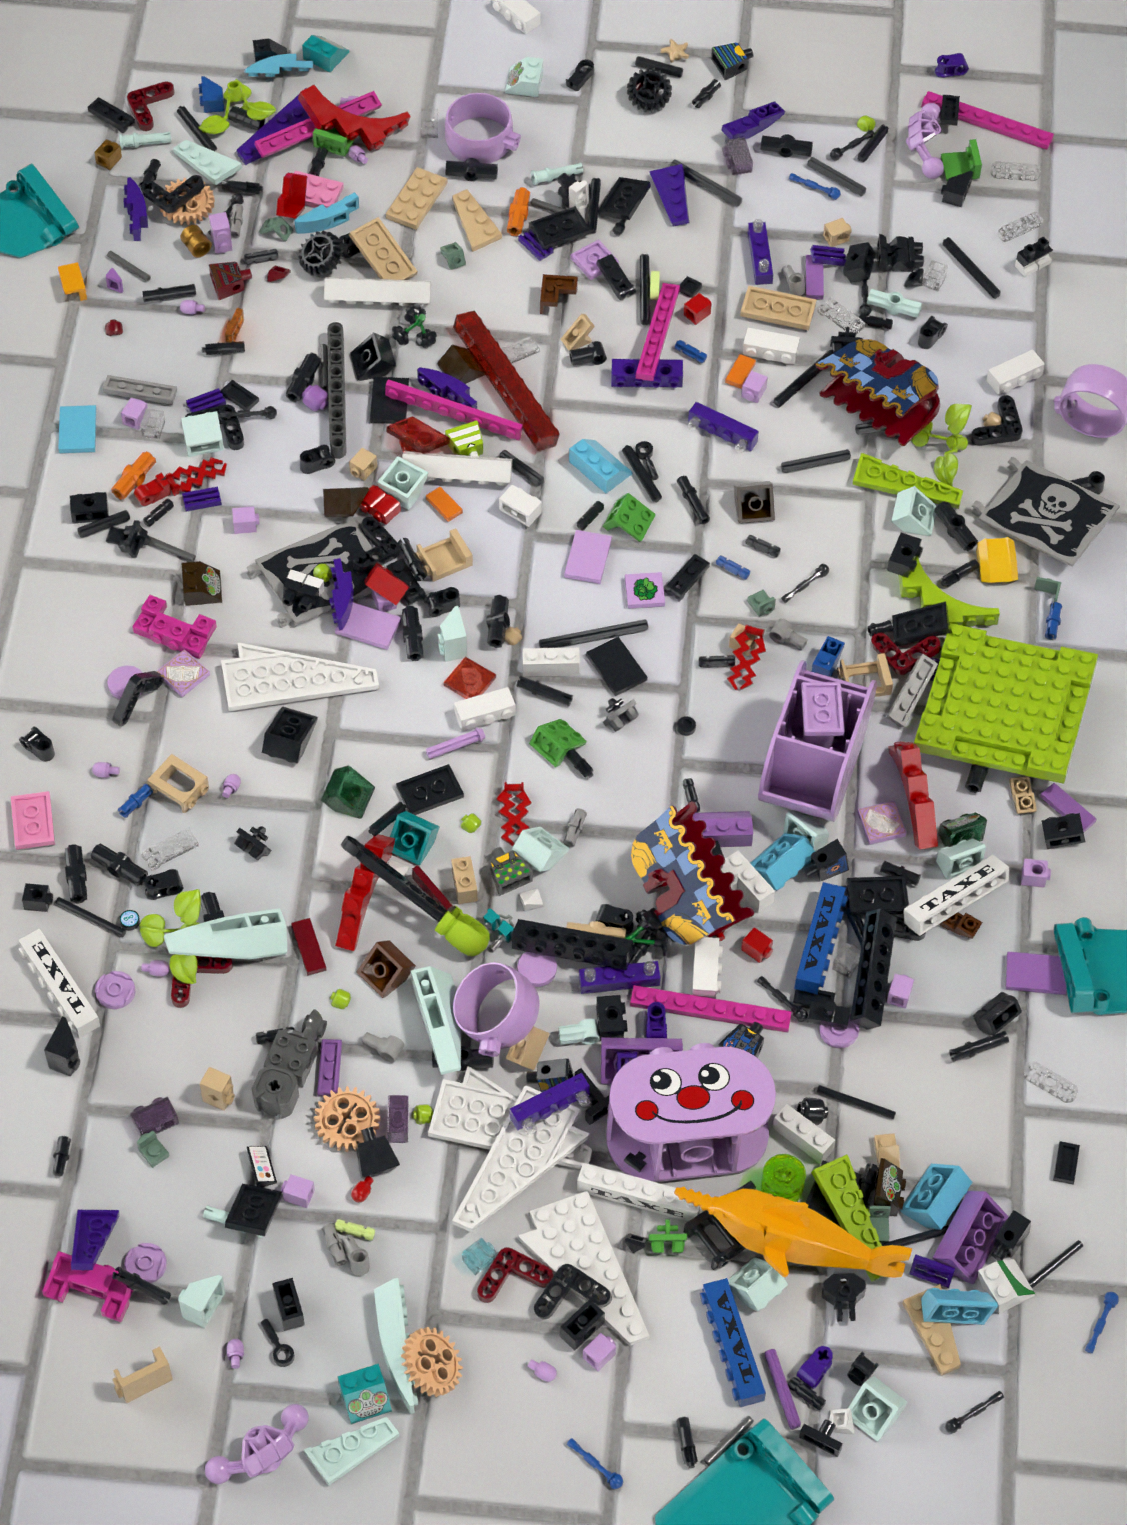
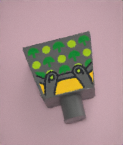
(509, 871)

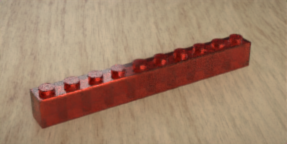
(506, 380)

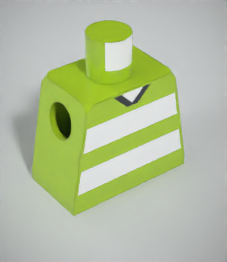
(466, 439)

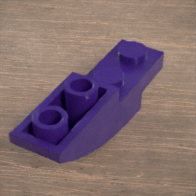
(755, 122)
(136, 208)
(445, 386)
(342, 594)

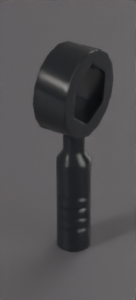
(646, 456)
(279, 1347)

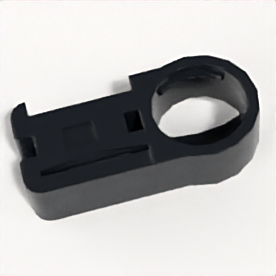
(580, 77)

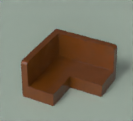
(553, 285)

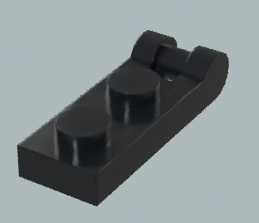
(111, 114)
(615, 277)
(401, 571)
(687, 576)

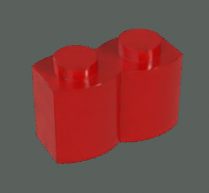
(380, 505)

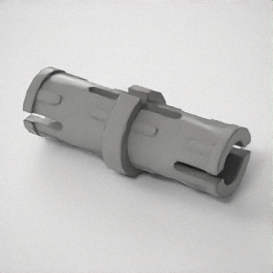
(236, 220)
(575, 827)
(334, 1244)

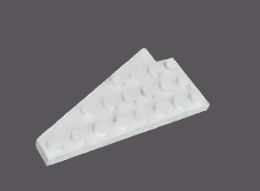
(279, 677)
(476, 1113)
(518, 1162)
(574, 1235)

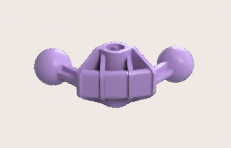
(921, 129)
(261, 1448)

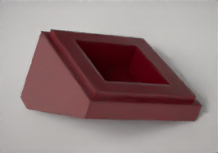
(277, 273)

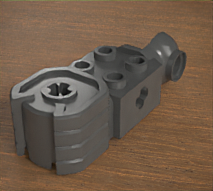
(287, 1067)

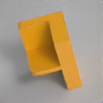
(72, 280)

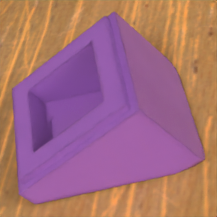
(114, 281)

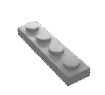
(140, 389)
(912, 690)

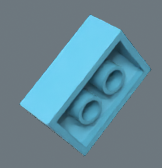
(598, 464)
(783, 859)
(937, 1195)
(957, 1306)

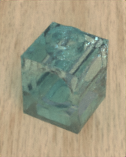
(479, 1256)

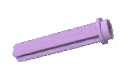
(455, 743)

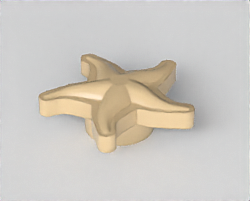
(675, 51)

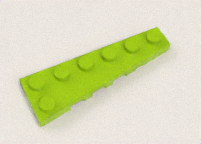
(882, 477)
(845, 1199)

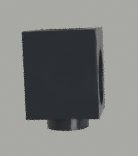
(32, 891)

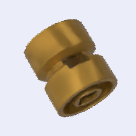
(196, 241)

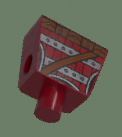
(228, 278)

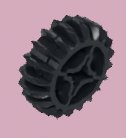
(649, 90)
(321, 253)

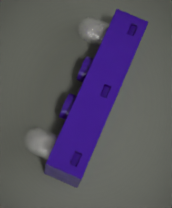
(760, 252)
(723, 426)
(612, 979)
(550, 1101)

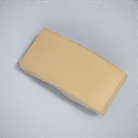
(1022, 795)

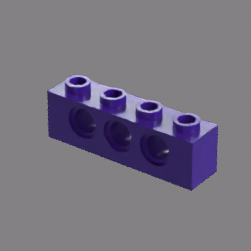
(668, 374)

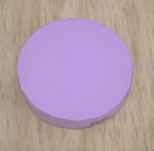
(119, 678)
(537, 968)
(115, 990)
(839, 1037)
(147, 1261)

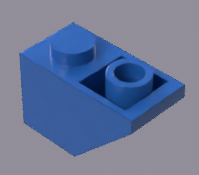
(212, 96)
(828, 657)

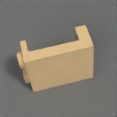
(445, 556)
(143, 1379)

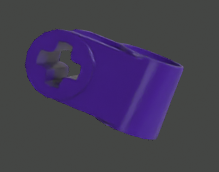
(952, 65)
(656, 1025)
(814, 1369)

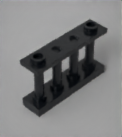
(697, 1226)

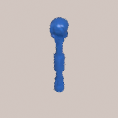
(833, 191)
(1110, 1301)
(614, 1479)

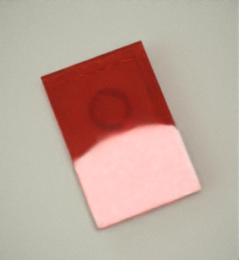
(418, 435)

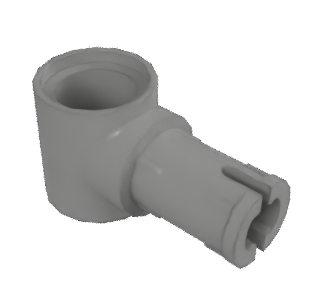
(794, 280)
(784, 632)
(388, 1048)
(357, 1256)

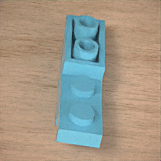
(271, 65)
(326, 218)

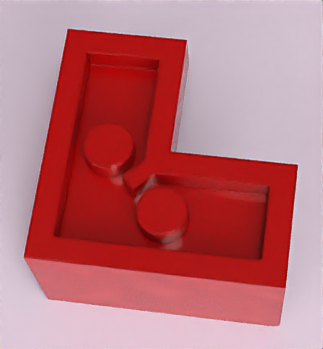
(293, 196)
(386, 584)

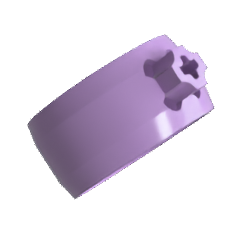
(480, 106)
(1086, 417)
(517, 1022)

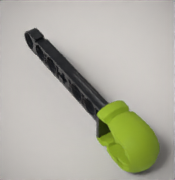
(459, 929)

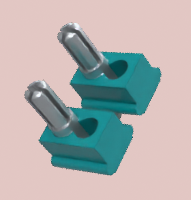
(493, 921)

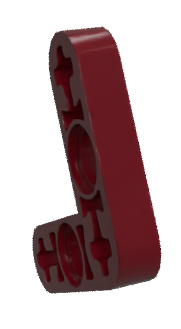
(141, 103)
(906, 657)
(186, 988)
(512, 1266)

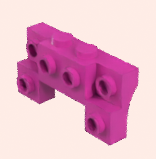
(171, 631)
(92, 1282)

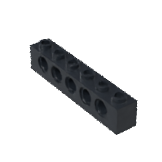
(572, 944)
(873, 969)

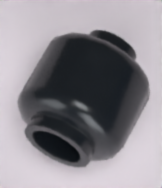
(813, 1110)

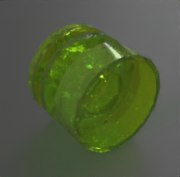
(789, 1187)

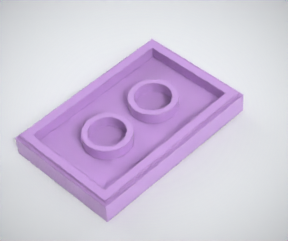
(588, 556)
(370, 626)
(822, 709)

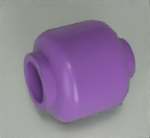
(315, 398)

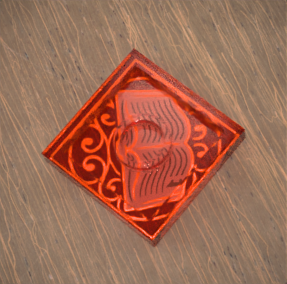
(469, 679)

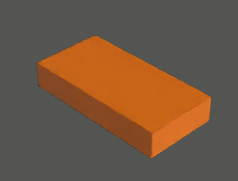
(740, 371)
(444, 504)

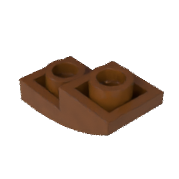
(962, 924)

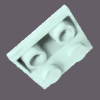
(202, 434)

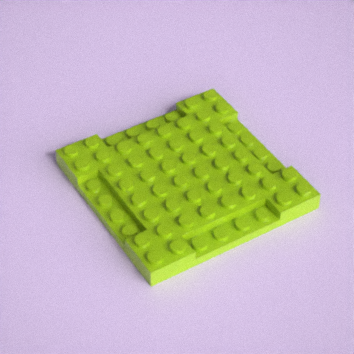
(1006, 704)

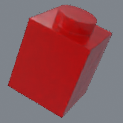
(697, 308)
(757, 945)

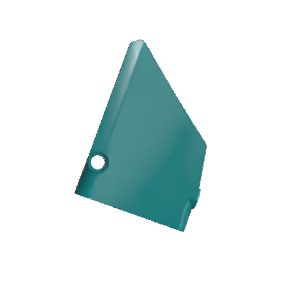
(32, 216)
(1093, 966)
(755, 1489)

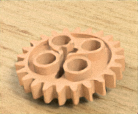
(196, 207)
(331, 1111)
(431, 1361)

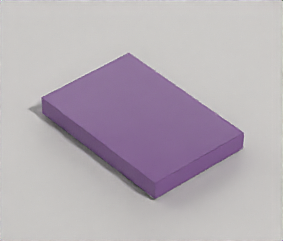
(1035, 973)

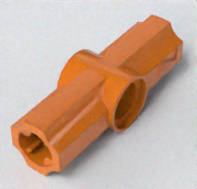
(518, 211)
(133, 475)

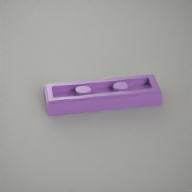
(814, 279)
(1066, 804)
(329, 1067)

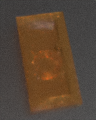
(234, 326)

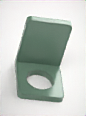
(275, 224)
(1048, 585)
(880, 1221)

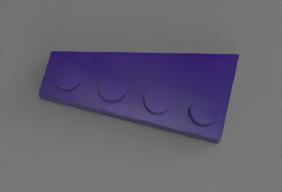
(672, 191)
(90, 1236)

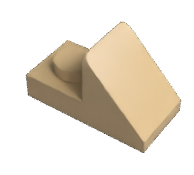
(578, 333)
(886, 1148)

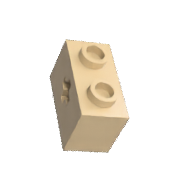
(464, 880)
(217, 1088)

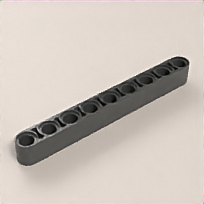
(336, 389)

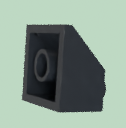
(373, 357)
(62, 1050)

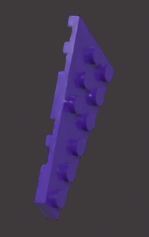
(286, 117)

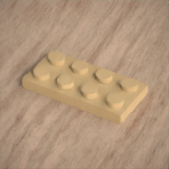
(416, 198)
(382, 251)
(778, 307)

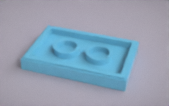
(77, 429)

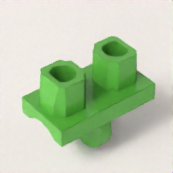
(657, 1240)

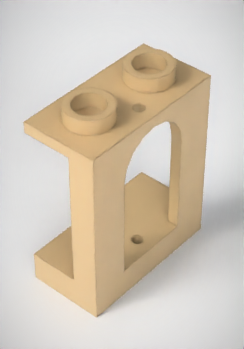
(879, 666)
(187, 800)

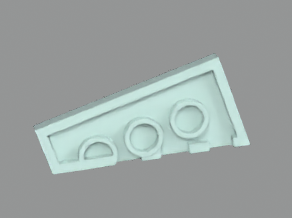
(207, 162)
(346, 1452)

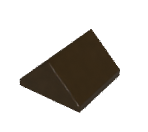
(460, 364)
(343, 501)

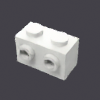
(520, 505)

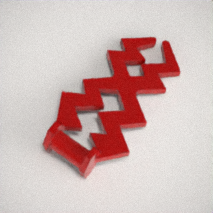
(202, 472)
(746, 664)
(513, 819)

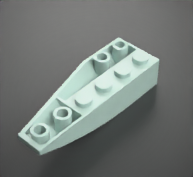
(235, 936)
(435, 998)
(391, 1324)

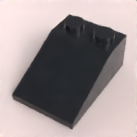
(289, 734)

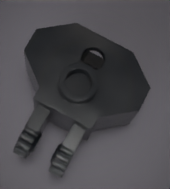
(844, 1293)

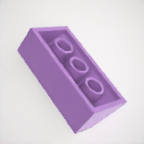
(729, 828)
(642, 1046)
(971, 1235)

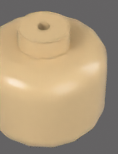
(992, 419)
(513, 635)

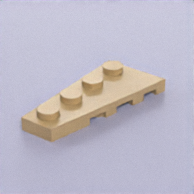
(476, 223)
(935, 1335)

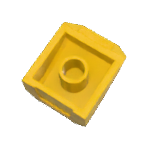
(997, 560)

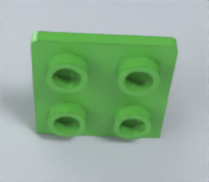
(331, 141)
(961, 162)
(630, 516)
(555, 739)

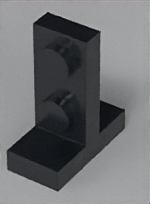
(599, 1103)

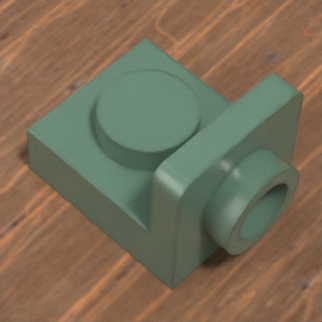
(454, 255)
(761, 603)
(152, 1149)

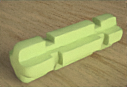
(355, 1229)

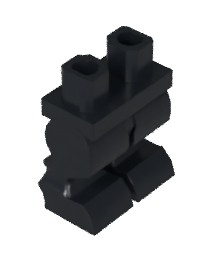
(899, 254)

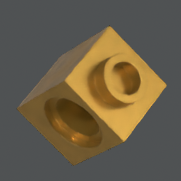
(108, 154)

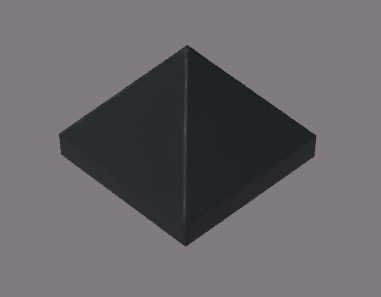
(915, 278)
(115, 535)
(635, 1242)

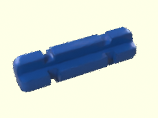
(690, 351)
(732, 567)

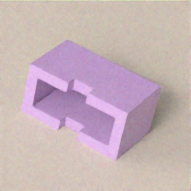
(220, 232)

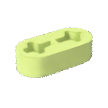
(654, 285)

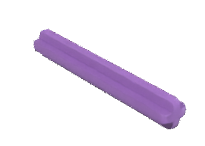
(782, 1389)

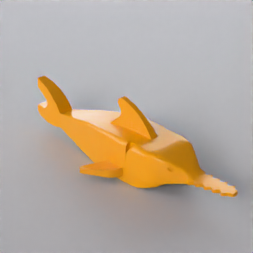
(794, 1233)

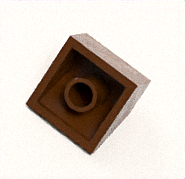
(385, 968)

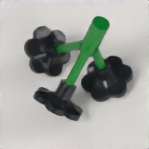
(416, 317)
(647, 921)

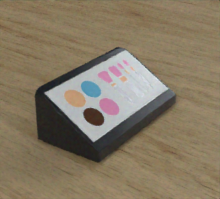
(261, 1166)

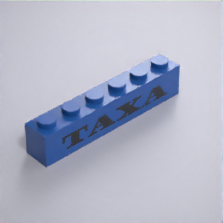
(820, 938)
(733, 1343)

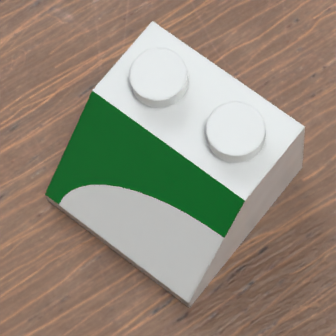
(1005, 1284)

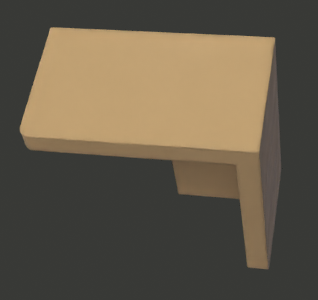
(529, 1049)

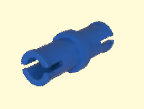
(1053, 620)
(135, 800)

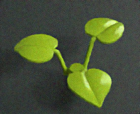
(236, 92)
(947, 465)
(152, 929)

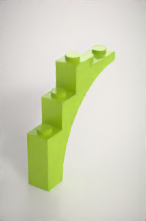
(959, 612)

